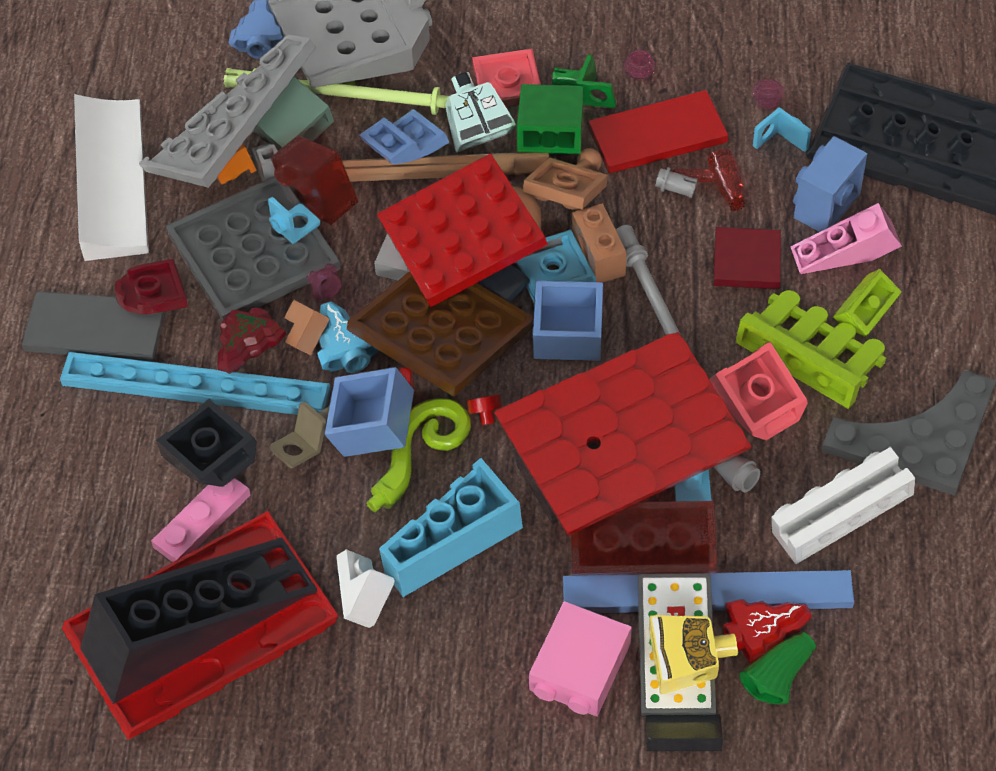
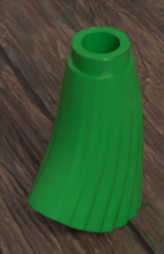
(772, 673)

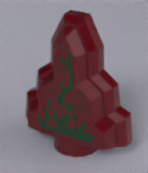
(246, 337)

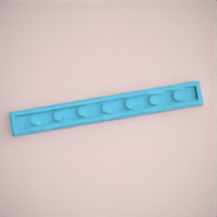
(192, 383)

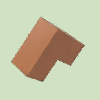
(307, 327)

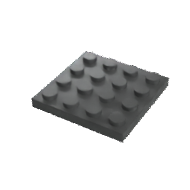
(240, 254)

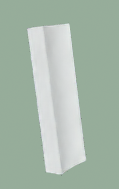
(110, 178)

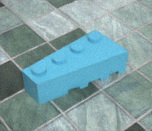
(452, 530)

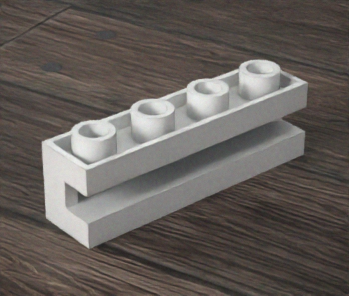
(842, 505)

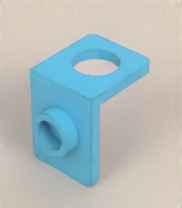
(785, 125)
(283, 223)

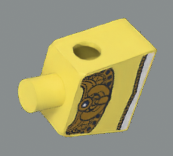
(687, 650)

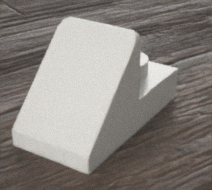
(362, 588)

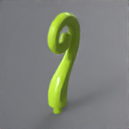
(396, 480)

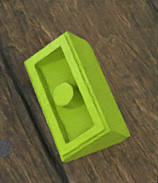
(868, 302)

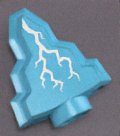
(339, 346)

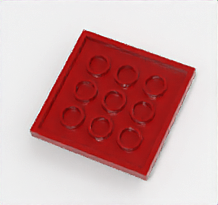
(461, 229)

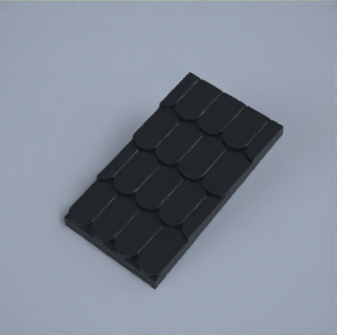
(915, 135)

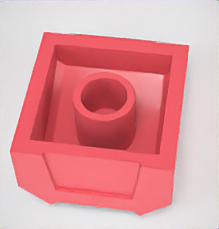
(761, 393)

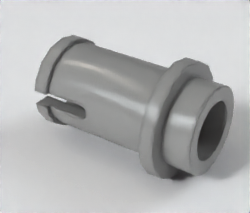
(676, 182)

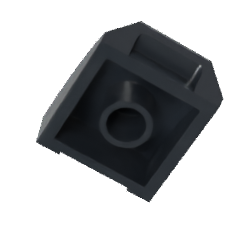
(209, 446)

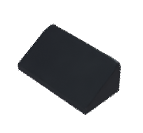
(684, 733)

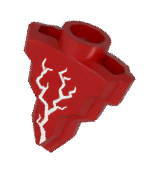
(763, 626)

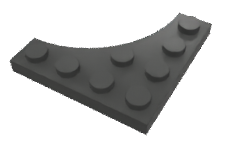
(928, 444)

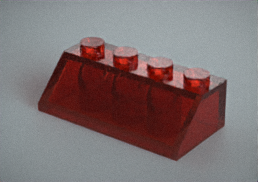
(649, 540)

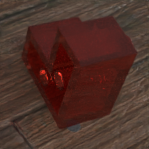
(317, 175)

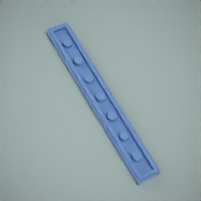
(812, 588)

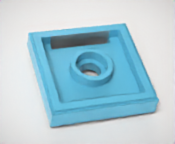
(563, 253)

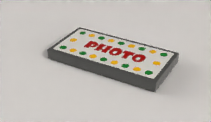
(673, 597)

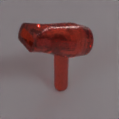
(725, 174)

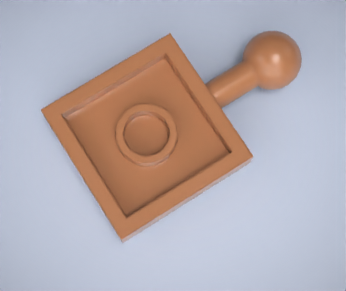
(568, 183)

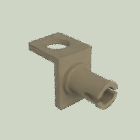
(307, 435)

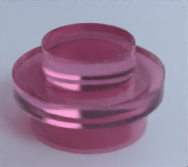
(639, 64)
(768, 93)

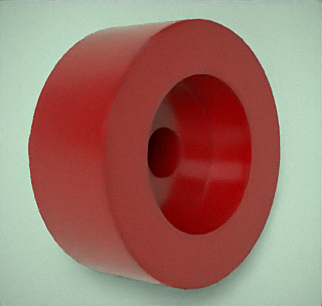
(485, 406)

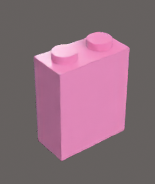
(579, 659)

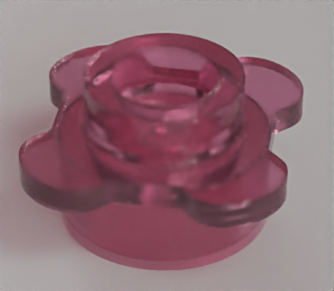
(330, 287)

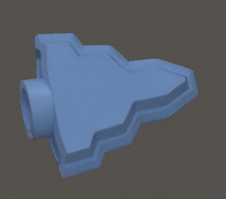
(256, 31)

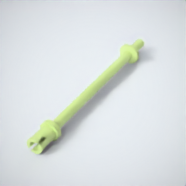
(433, 100)

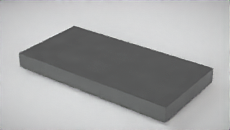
(90, 326)

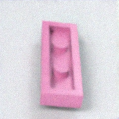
(199, 519)

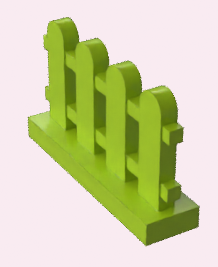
(812, 364)

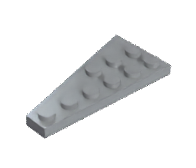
(229, 118)

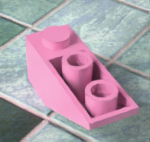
(848, 242)

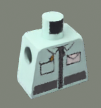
(476, 113)

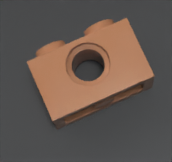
(599, 242)

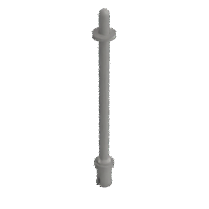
(636, 258)

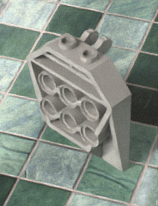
(356, 36)

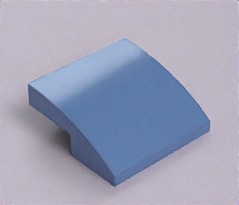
(405, 139)

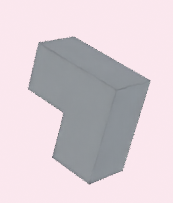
(262, 160)
(389, 262)

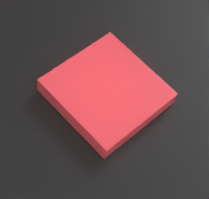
(507, 73)

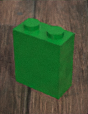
(550, 119)

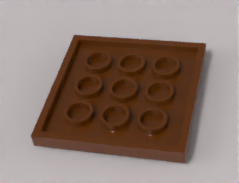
(442, 342)

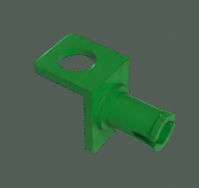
(586, 77)

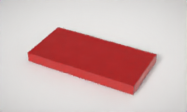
(657, 131)

